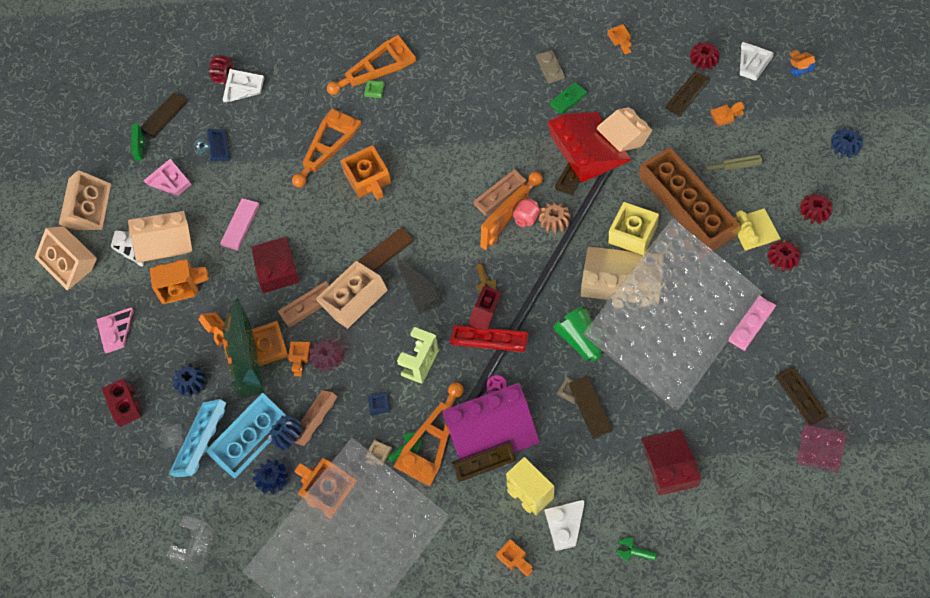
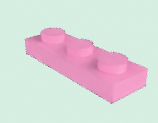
(752, 323)

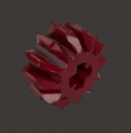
(704, 55)
(220, 68)
(816, 208)
(777, 252)

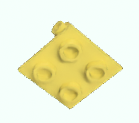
(755, 229)

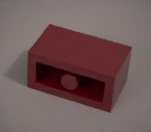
(485, 308)

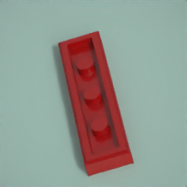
(490, 339)

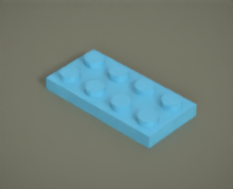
(197, 438)

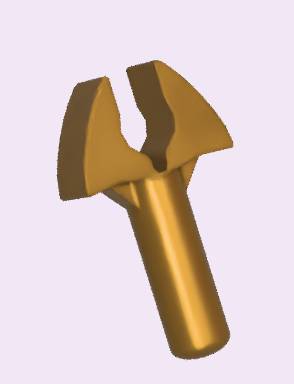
(483, 278)

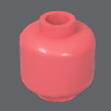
(526, 212)

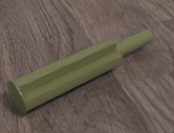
(737, 163)

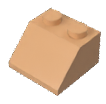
(625, 130)

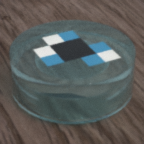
(201, 147)

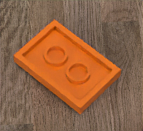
(268, 343)

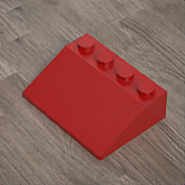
(584, 145)

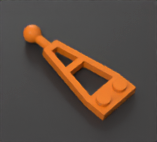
(397, 50)
(337, 121)
(491, 227)
(417, 466)

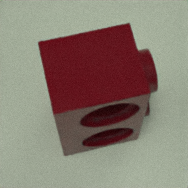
(119, 404)

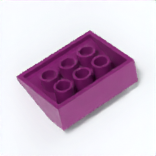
(491, 421)

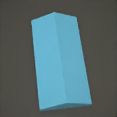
(244, 435)

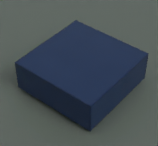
(379, 403)

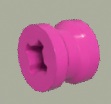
(494, 383)

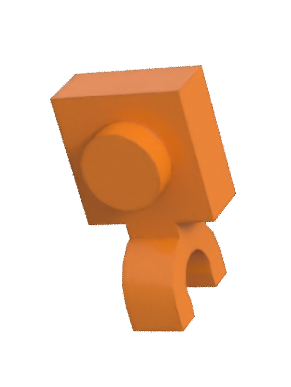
(620, 36)
(802, 60)
(725, 115)
(214, 324)
(299, 354)
(514, 556)

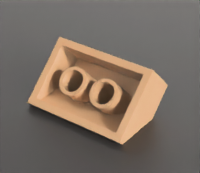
(85, 202)
(159, 236)
(64, 256)
(352, 294)

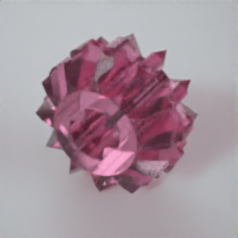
(320, 361)

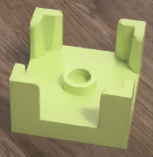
(423, 361)

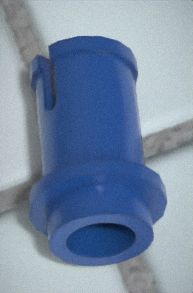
(797, 72)

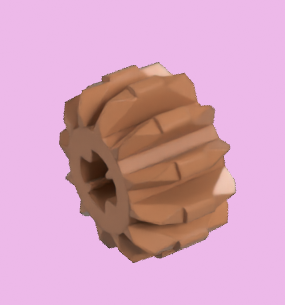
(554, 217)

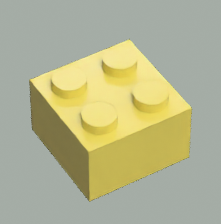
(633, 228)
(529, 486)

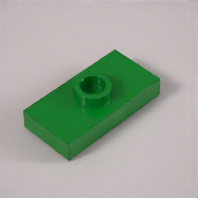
(568, 98)
(137, 142)

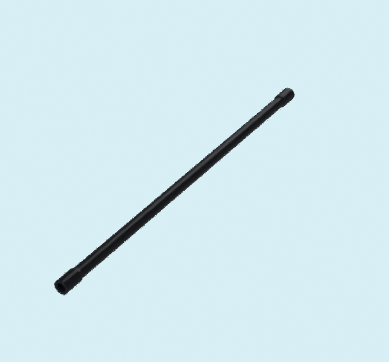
(541, 282)

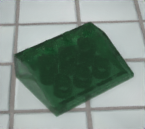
(242, 352)

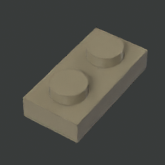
(550, 66)

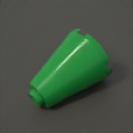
(572, 332)

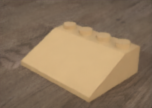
(606, 271)

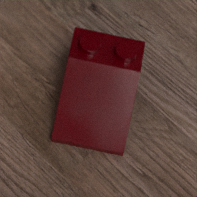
(274, 265)
(671, 462)

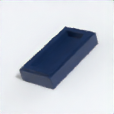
(217, 145)

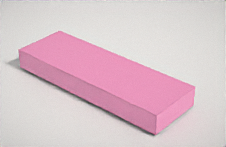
(239, 224)

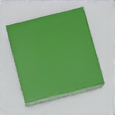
(374, 89)

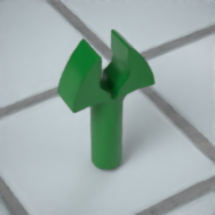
(416, 447)
(634, 551)

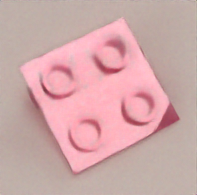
(821, 448)

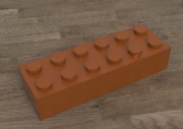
(688, 199)

